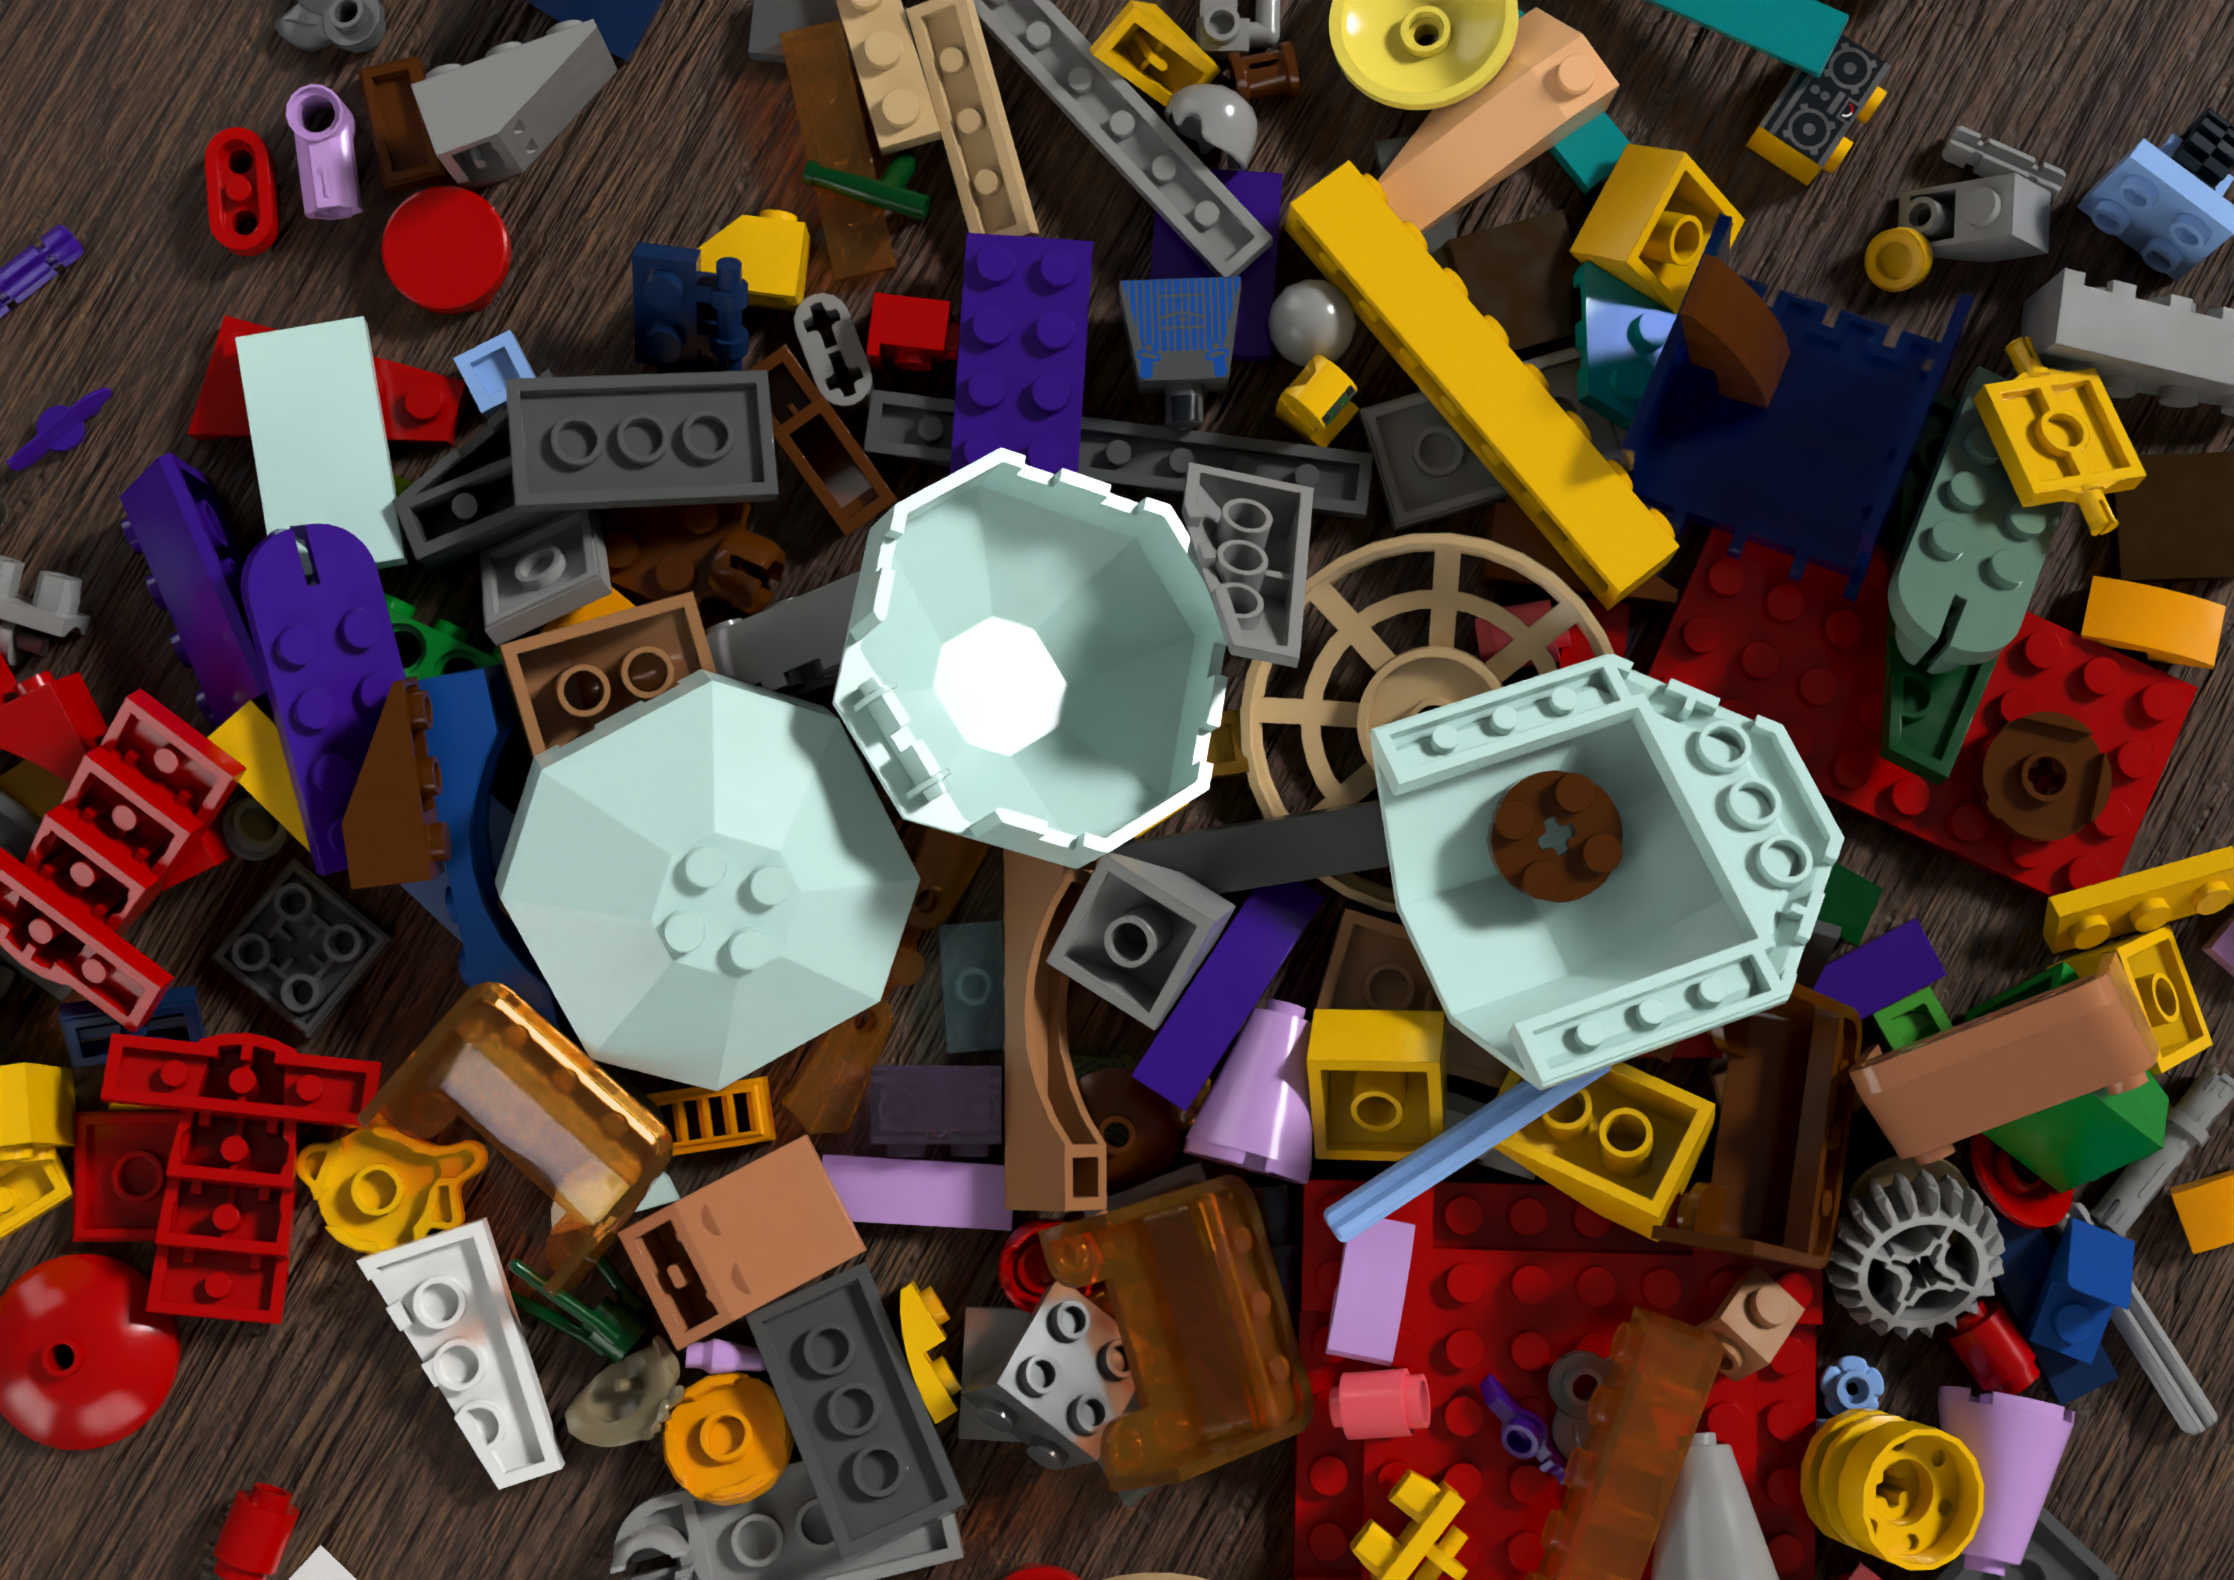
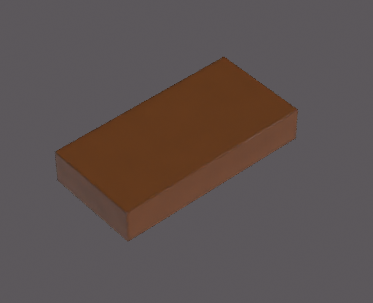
(398, 127)

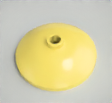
(1383, 60)

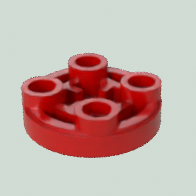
(446, 250)

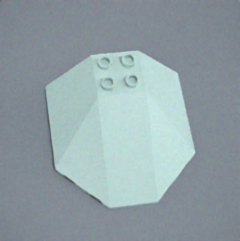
(1681, 937)

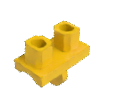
(1431, 1512)

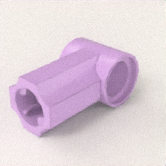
(325, 157)

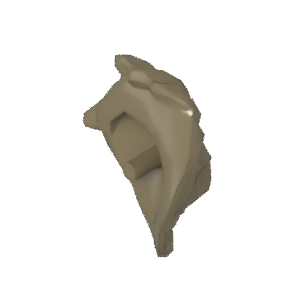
(628, 1398)

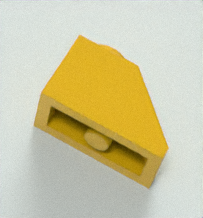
(772, 257)

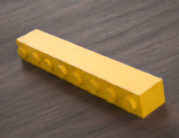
(1481, 384)

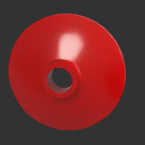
(2015, 1188)

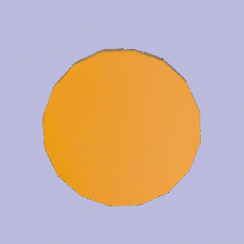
(727, 1439)

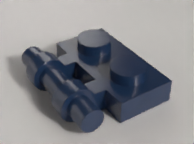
(669, 308)

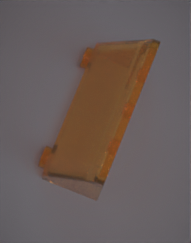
(538, 1107)

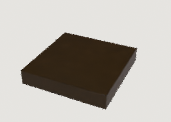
(1522, 278)
(2176, 520)

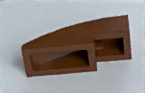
(1733, 334)
(822, 446)

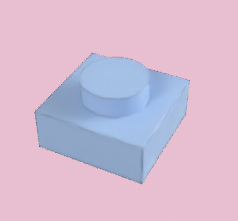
(489, 366)

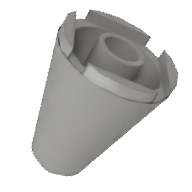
(1711, 1522)

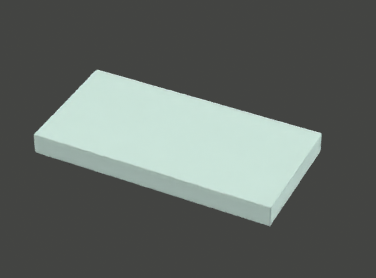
(321, 434)

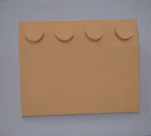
(601, 666)

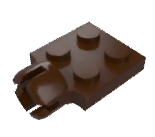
(690, 549)

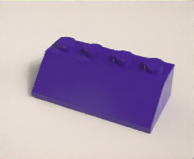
(198, 579)

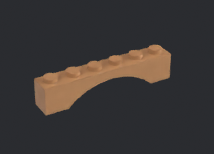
(1050, 1141)

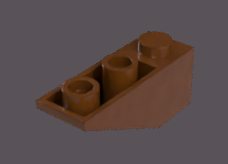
(392, 813)

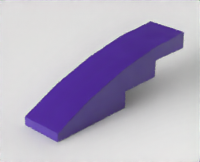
(1226, 990)

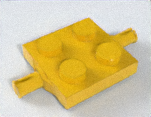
(2059, 437)

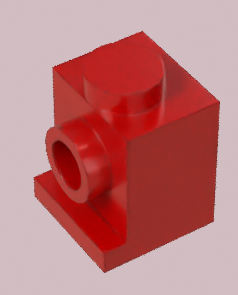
(911, 332)

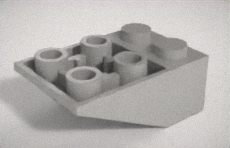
(508, 107)

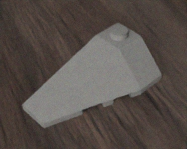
(1253, 557)

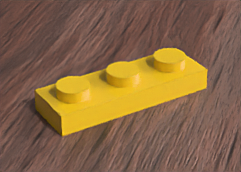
(2140, 901)

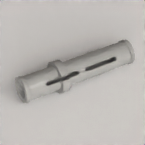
(2184, 1130)

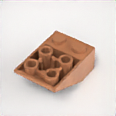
(741, 1242)

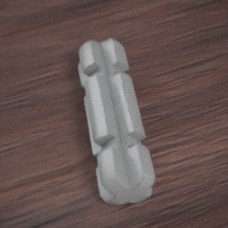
(1997, 159)

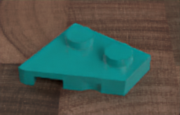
(1616, 343)

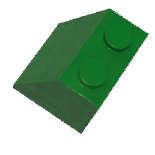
(2085, 1134)

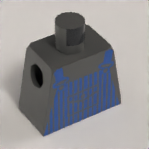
(1181, 339)

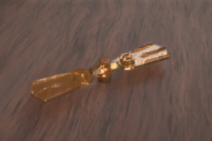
(839, 1068)

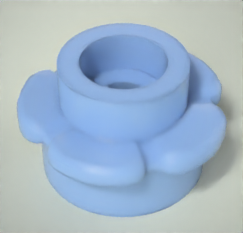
(1845, 1371)

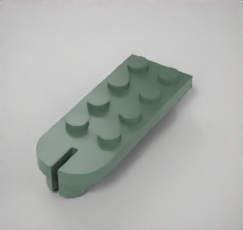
(1968, 550)

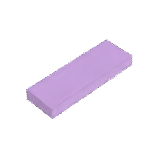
(920, 1191)

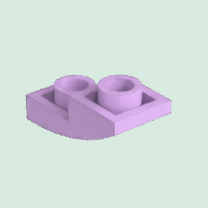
(1371, 1293)

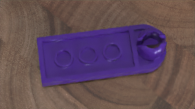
(1022, 350)
(325, 667)

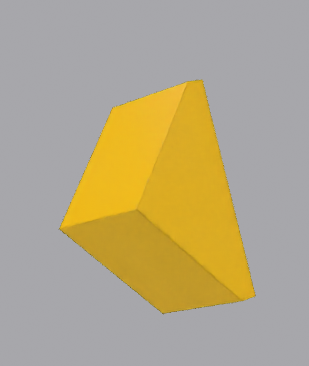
(1153, 52)

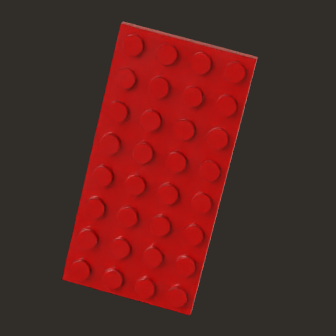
(1819, 672)

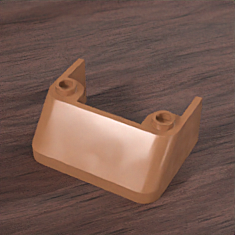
(2008, 1064)

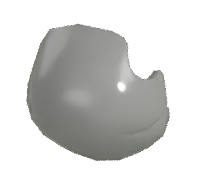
(1214, 119)

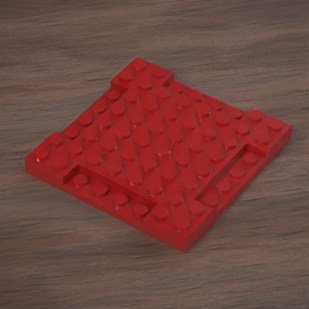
(1504, 1290)

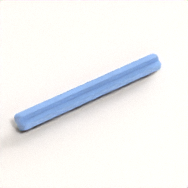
(1447, 1154)

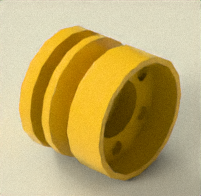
(1892, 1488)

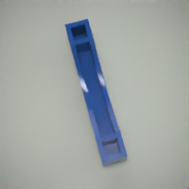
(468, 738)

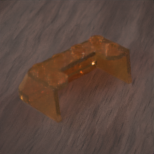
(1196, 1325)

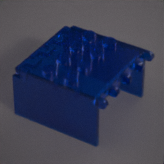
(1825, 456)

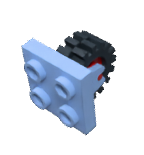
(2170, 196)

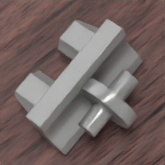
(50, 610)

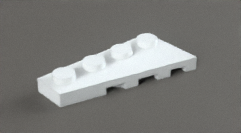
(466, 1329)

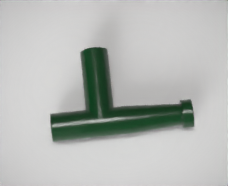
(885, 193)

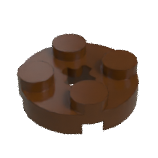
(2072, 755)
(1590, 850)

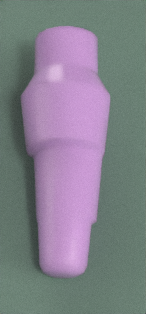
(723, 1357)

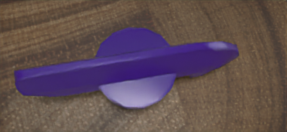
(60, 429)
(1522, 1430)

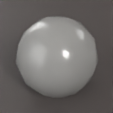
(1310, 321)

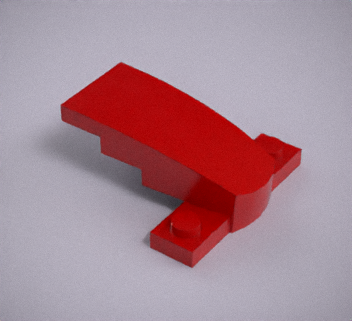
(110, 853)
(232, 1160)

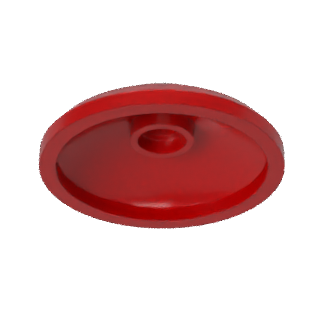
(120, 1352)

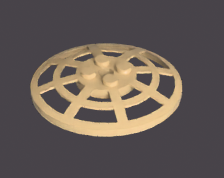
(1402, 682)

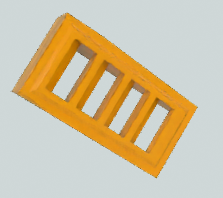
(758, 1107)

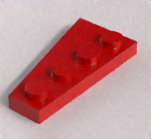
(415, 403)

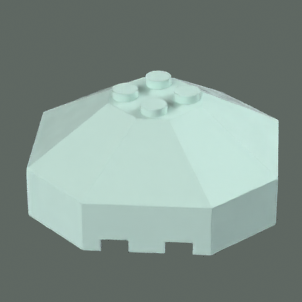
(1033, 661)
(707, 880)

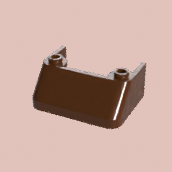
(1778, 1135)

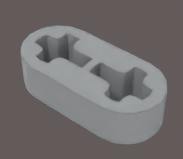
(847, 347)

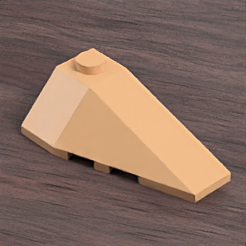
(1532, 103)

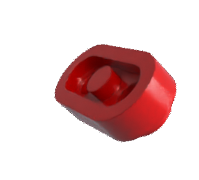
(244, 195)

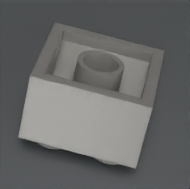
(1140, 936)

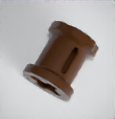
(1265, 73)

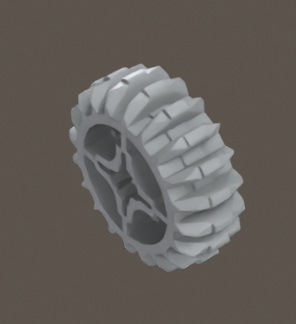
(1919, 1276)

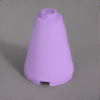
(1261, 1099)
(2018, 1453)

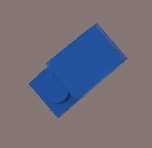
(2080, 1290)

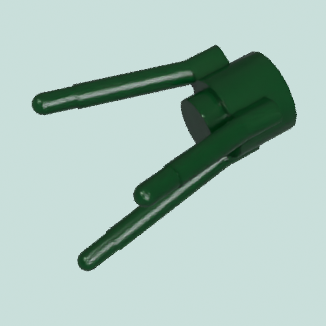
(607, 1329)

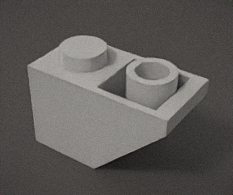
(1980, 218)

